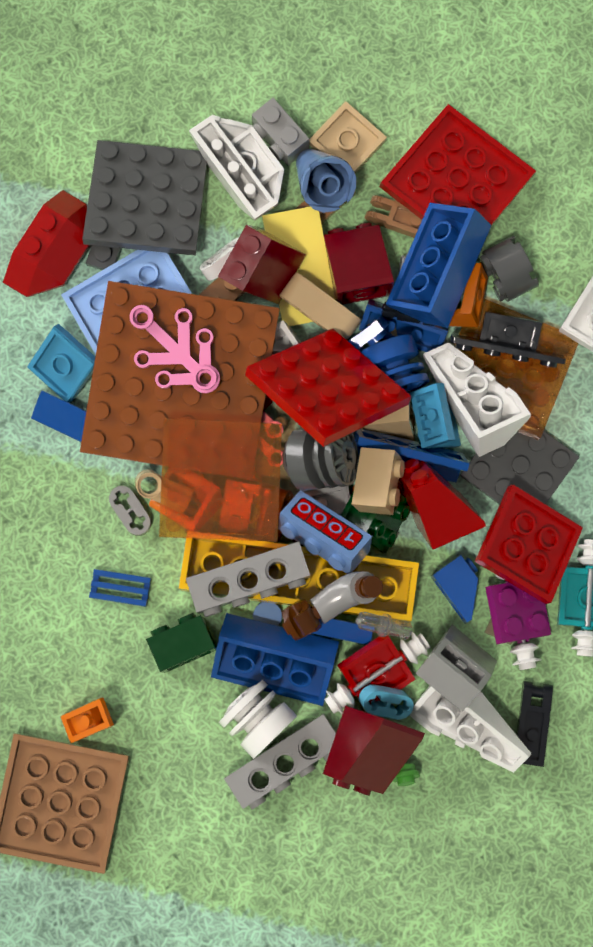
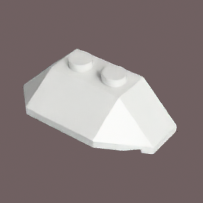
(240, 163)

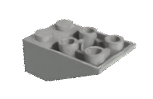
(457, 668)

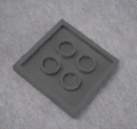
(522, 462)

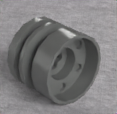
(318, 466)

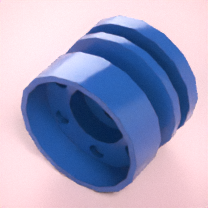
(393, 359)

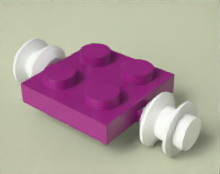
(517, 618)

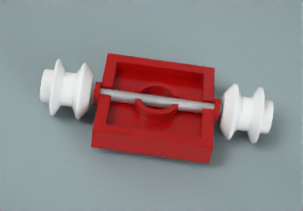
(376, 665)

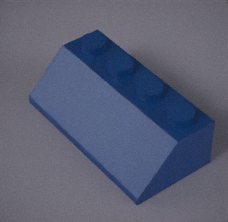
(439, 263)
(262, 651)

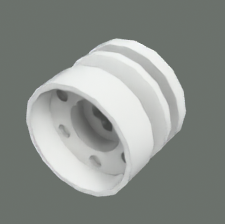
(257, 718)

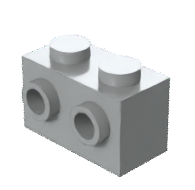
(279, 131)

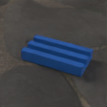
(96, 584)

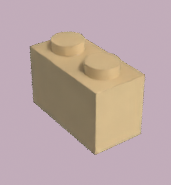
(378, 481)

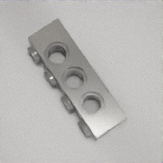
(202, 584)
(241, 780)

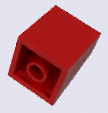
(436, 505)

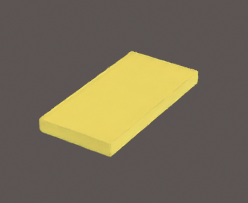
(304, 232)

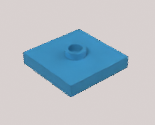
(63, 363)

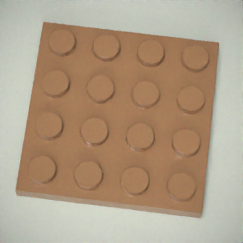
(60, 802)

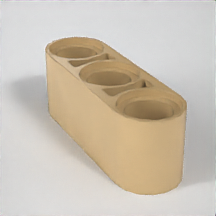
(319, 306)

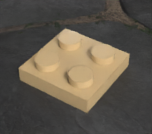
(348, 137)

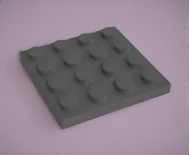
(145, 198)

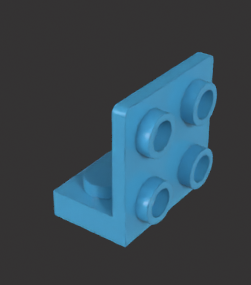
(434, 418)

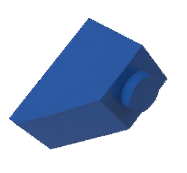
(459, 586)

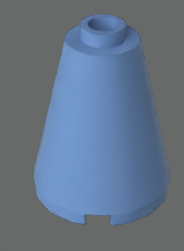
(324, 180)

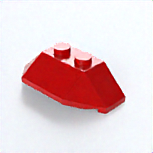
(49, 247)

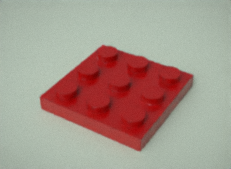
(529, 544)

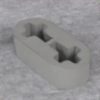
(136, 507)

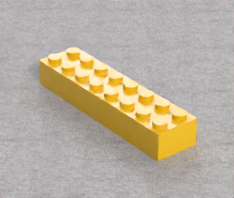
(397, 576)

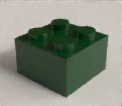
(181, 643)

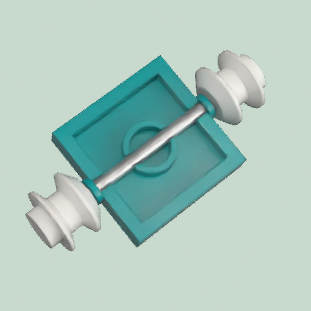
(576, 600)

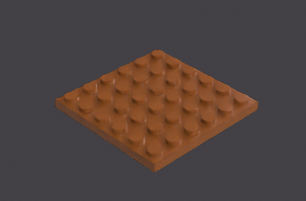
(126, 403)

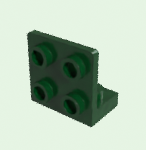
(380, 526)

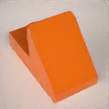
(87, 720)

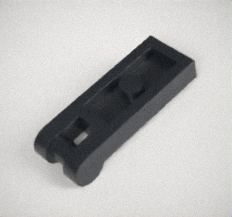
(534, 721)

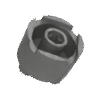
(509, 269)

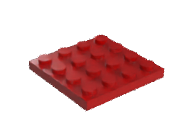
(457, 167)
(327, 386)

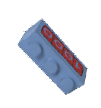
(324, 532)

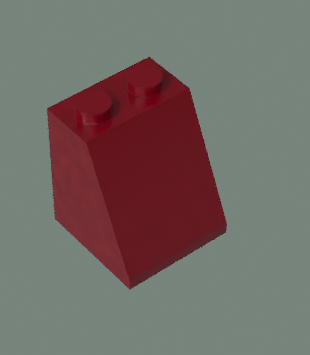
(261, 264)
(358, 264)
(369, 751)

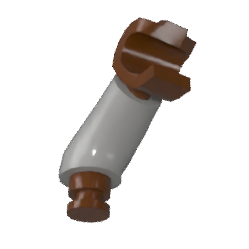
(334, 599)

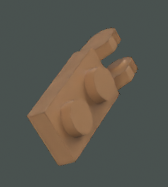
(399, 218)

